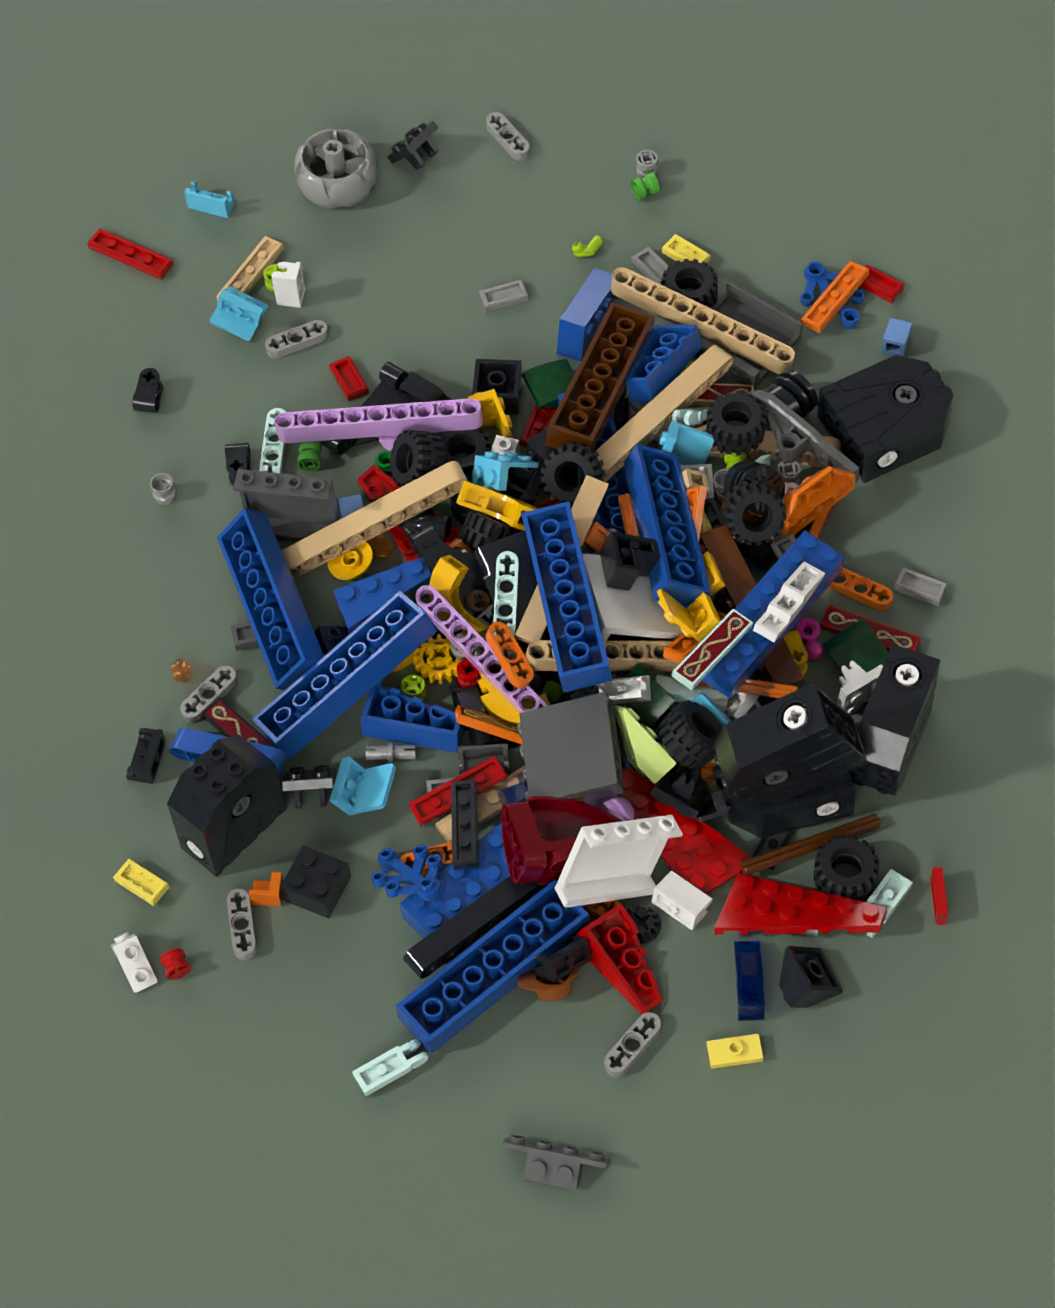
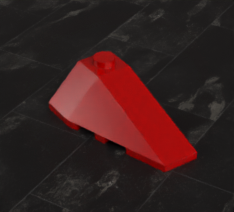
(621, 959)

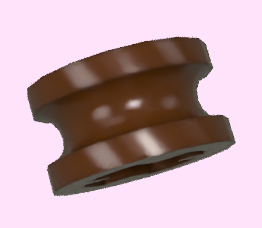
(471, 604)

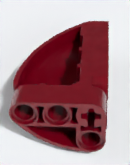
(542, 834)

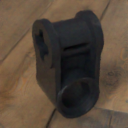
(148, 391)
(237, 457)

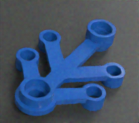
(817, 274)
(426, 888)

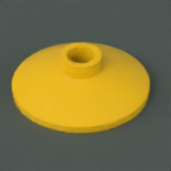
(343, 566)

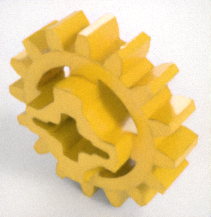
(439, 660)

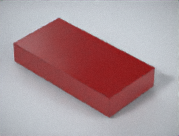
(882, 285)
(348, 378)
(939, 896)

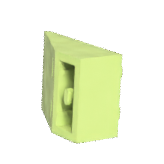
(642, 751)

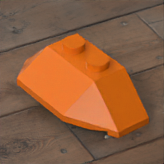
(815, 496)

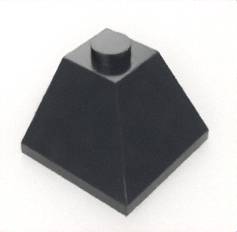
(807, 977)

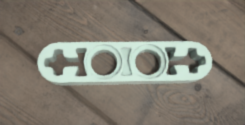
(272, 447)
(506, 598)

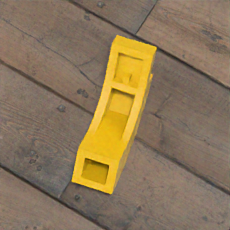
(494, 504)
(447, 580)
(498, 706)

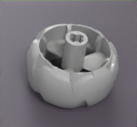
(333, 147)

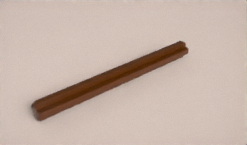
(808, 844)

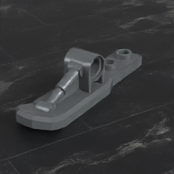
(797, 433)

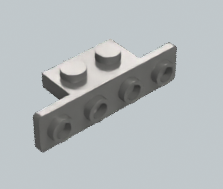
(554, 1164)

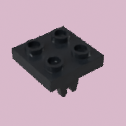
(414, 139)
(526, 483)
(300, 779)
(680, 791)

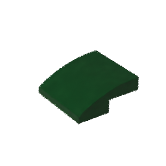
(548, 381)
(856, 644)
(649, 710)

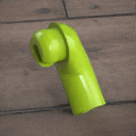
(587, 250)

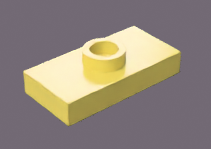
(681, 249)
(141, 882)
(734, 1051)

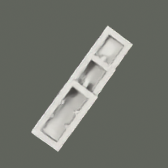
(789, 601)

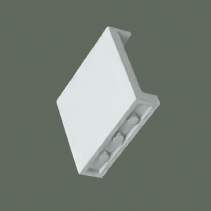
(627, 611)
(614, 860)

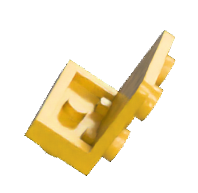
(493, 412)
(695, 620)

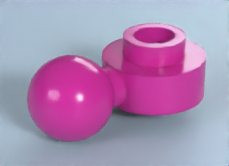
(812, 647)

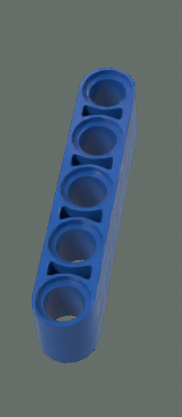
(191, 744)

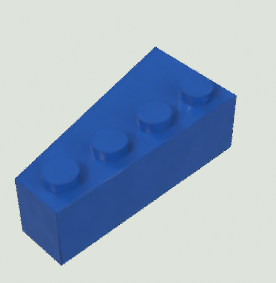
(584, 315)
(661, 360)
(367, 595)
(409, 720)

